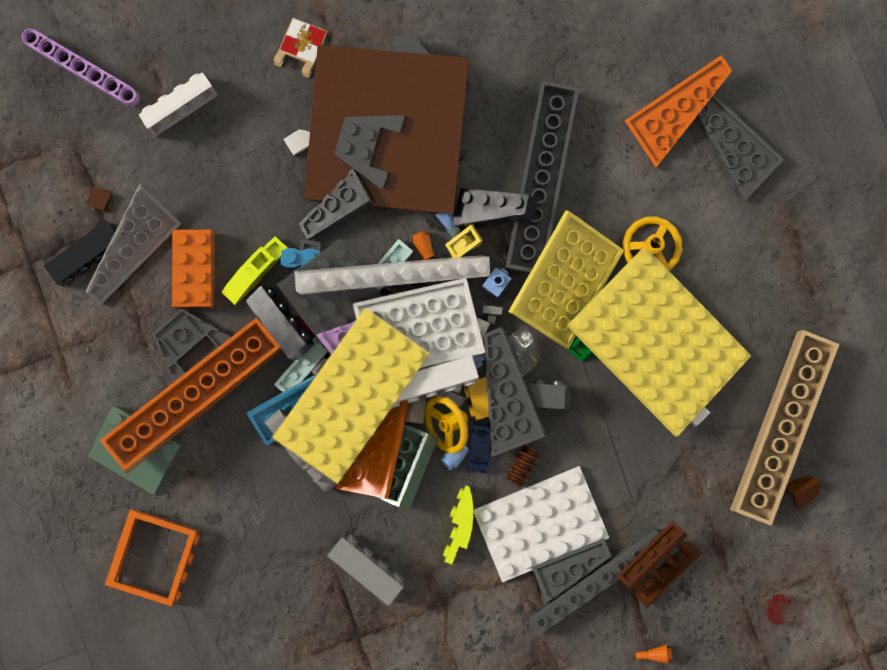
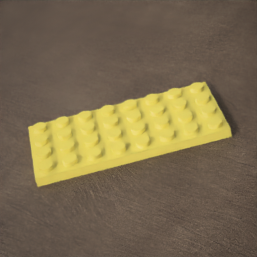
(351, 395)

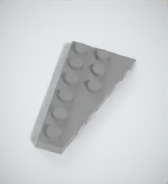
(135, 239)

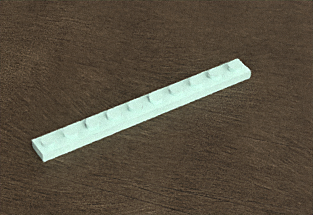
(302, 368)

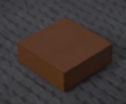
(99, 199)

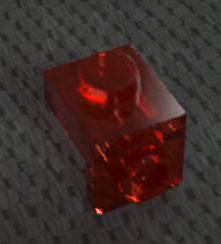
(774, 611)

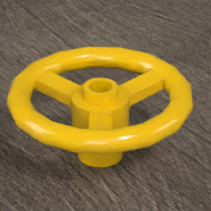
(656, 238)
(448, 423)

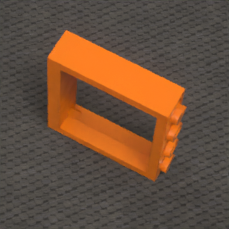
(123, 546)

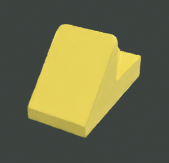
(464, 242)

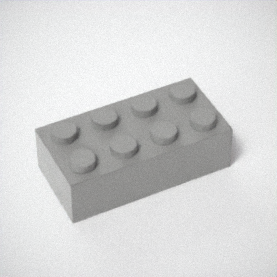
(366, 569)

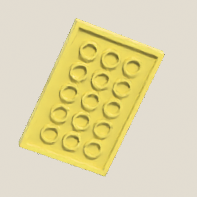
(565, 278)

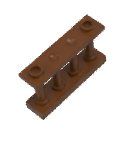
(651, 556)

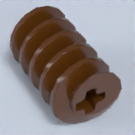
(522, 466)

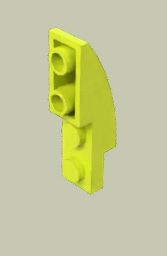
(253, 270)
(463, 517)

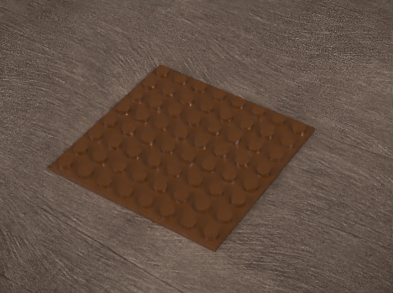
(388, 83)

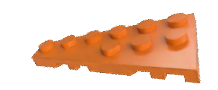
(667, 117)

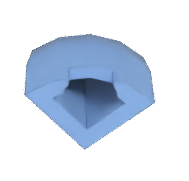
(446, 221)

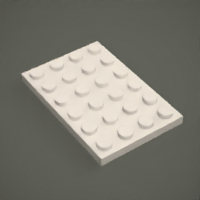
(434, 318)
(540, 523)

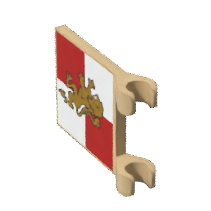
(301, 43)

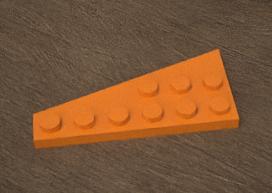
(375, 464)

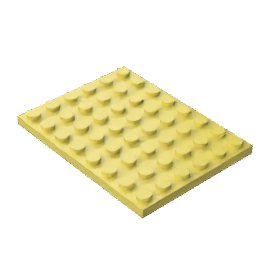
(659, 341)

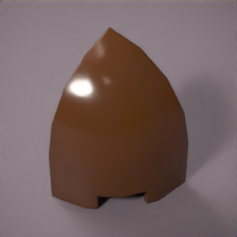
(803, 490)

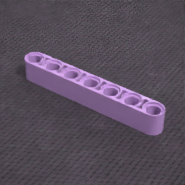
(74, 62)

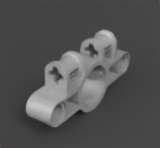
(322, 480)

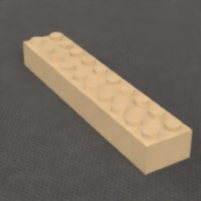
(784, 427)

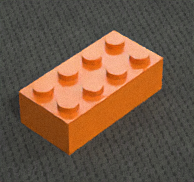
(193, 269)

